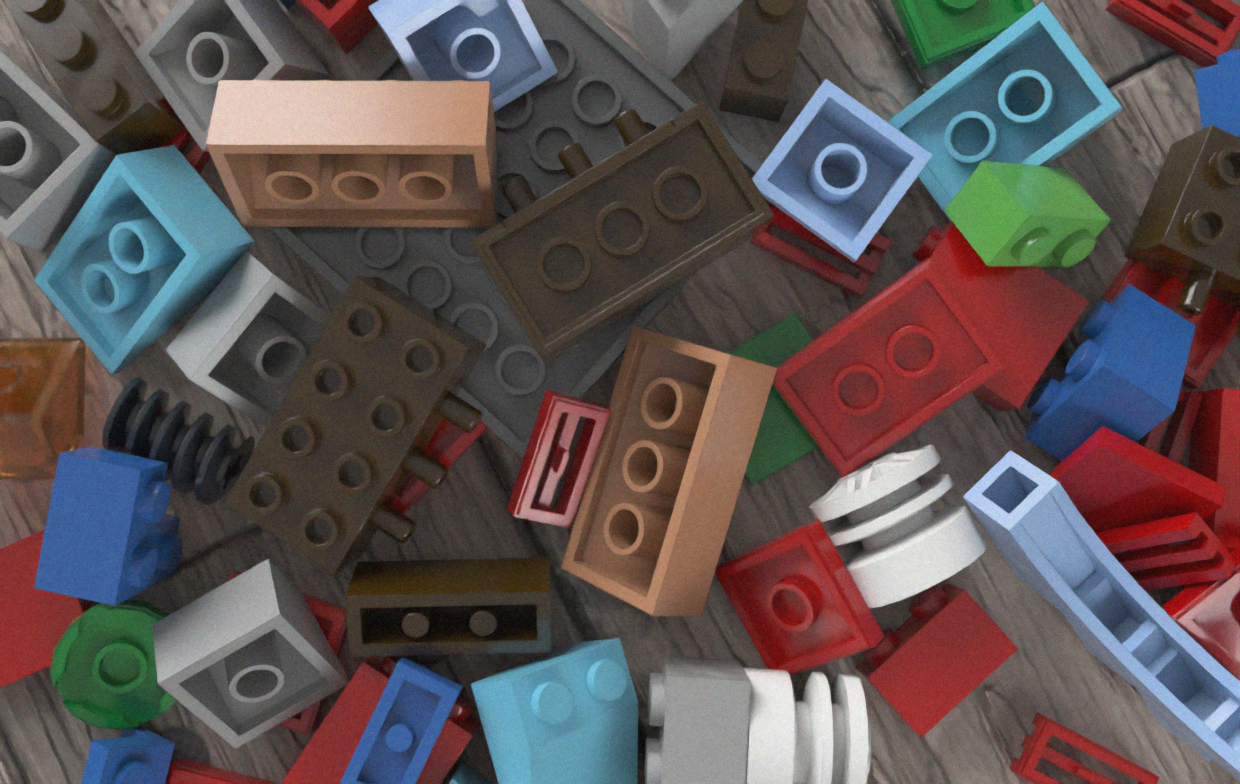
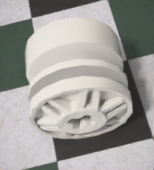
(901, 535)
(809, 739)

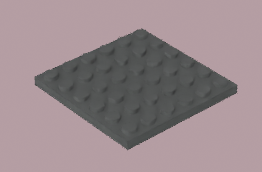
(441, 268)

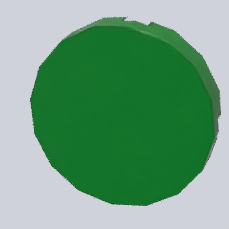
(109, 666)

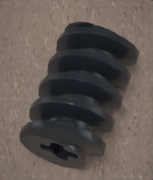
(192, 454)

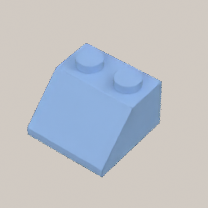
(467, 43)
(840, 170)

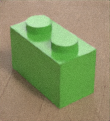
(1026, 215)

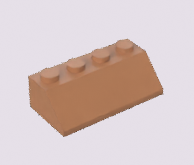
(357, 152)
(667, 472)

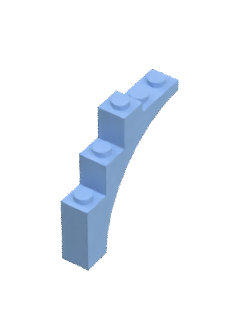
(1110, 612)

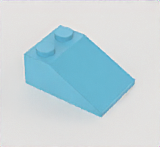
(1009, 103)
(141, 254)
(563, 717)

